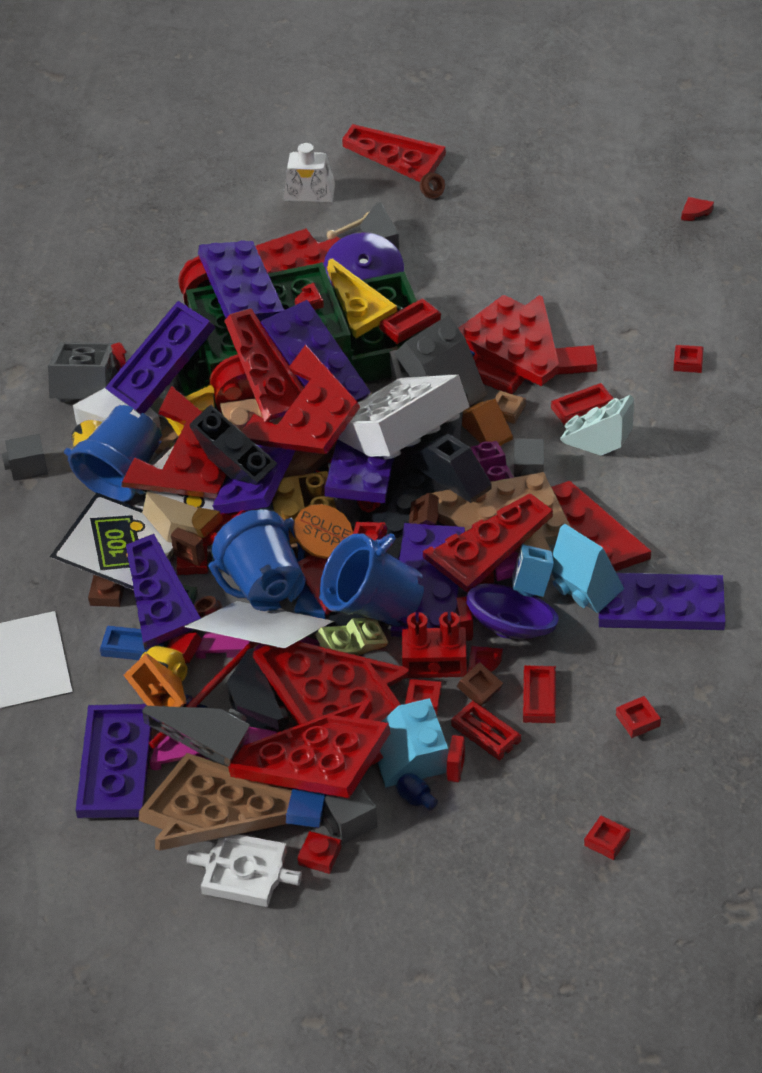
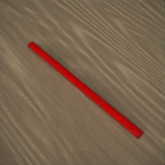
(208, 688)

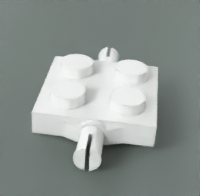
(244, 869)

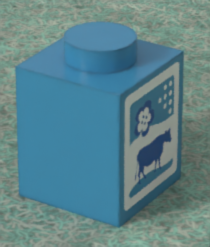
(532, 571)

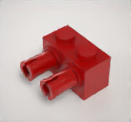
(434, 650)

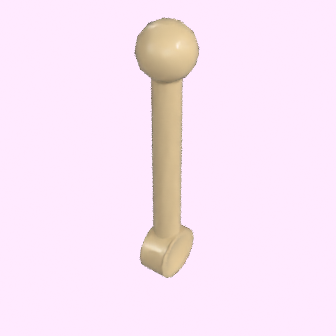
(332, 234)

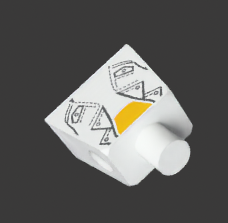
(309, 176)

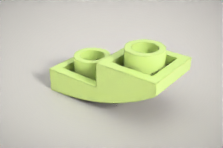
(355, 638)

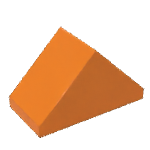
(487, 422)
(156, 683)

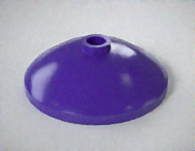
(381, 255)
(510, 612)

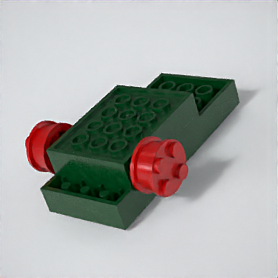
(218, 361)

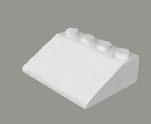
(404, 413)

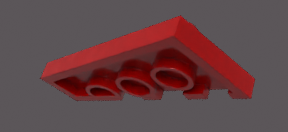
(399, 153)
(263, 364)
(597, 525)
(481, 549)

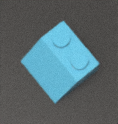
(583, 570)
(414, 743)

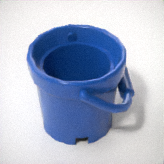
(110, 449)
(259, 559)
(370, 581)

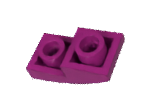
(492, 460)

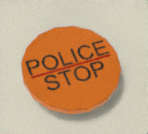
(321, 529)

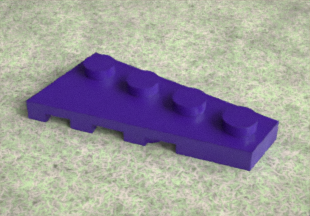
(159, 594)

